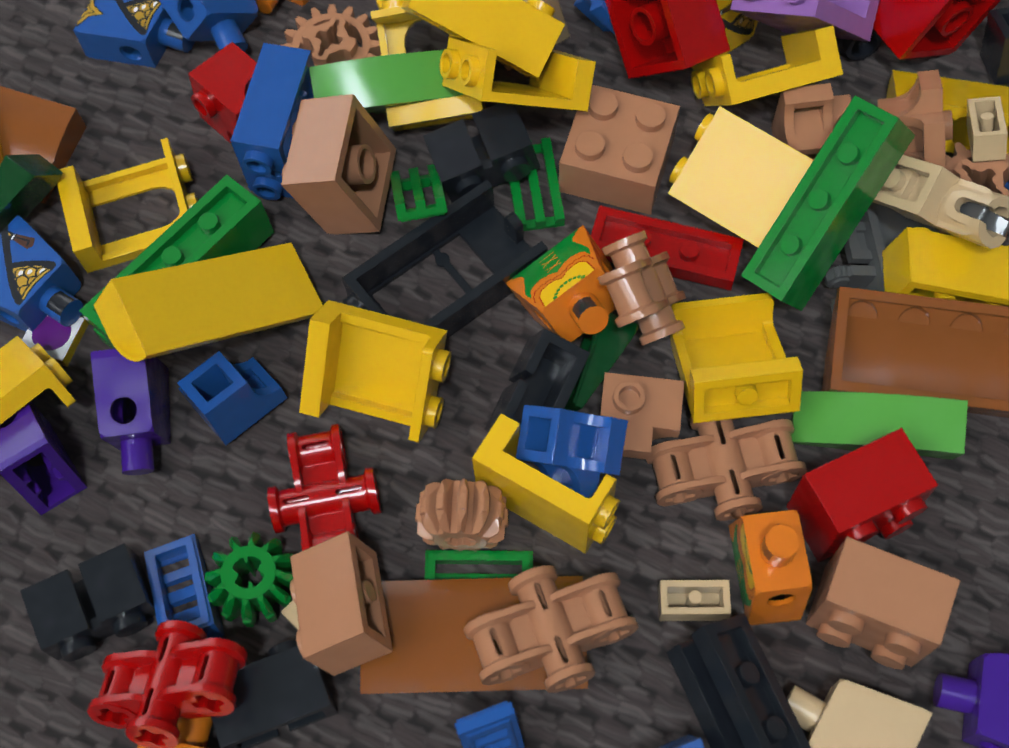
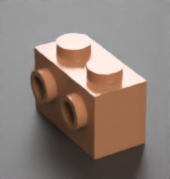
(339, 604)

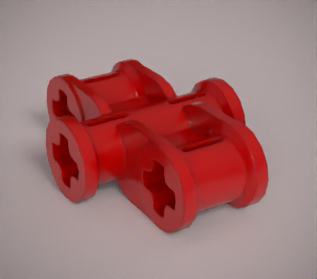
(323, 492)
(181, 679)

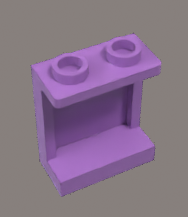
(849, 17)

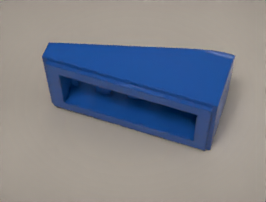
(204, 614)
(491, 728)

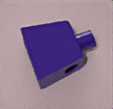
(132, 407)
(45, 485)
(981, 698)

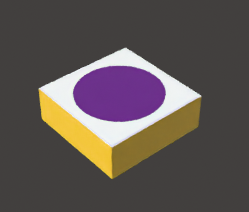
(57, 339)

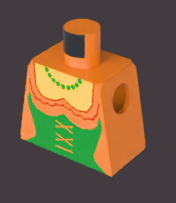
(564, 288)
(771, 563)

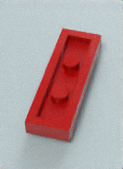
(693, 252)

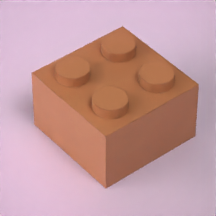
(618, 149)
(339, 165)
(882, 604)

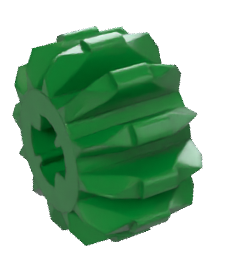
(232, 591)

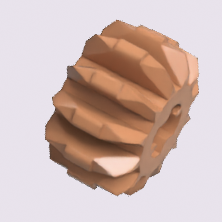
(461, 515)

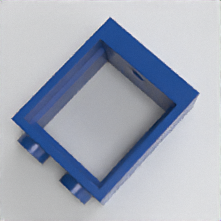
(268, 114)

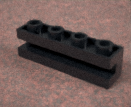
(735, 688)

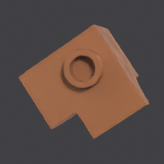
(924, 115)
(808, 117)
(648, 404)

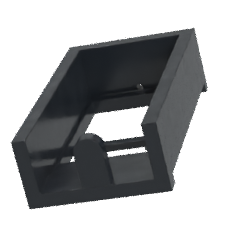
(491, 237)

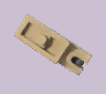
(946, 202)

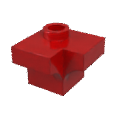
(221, 88)

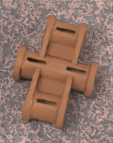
(642, 288)
(726, 465)
(528, 636)

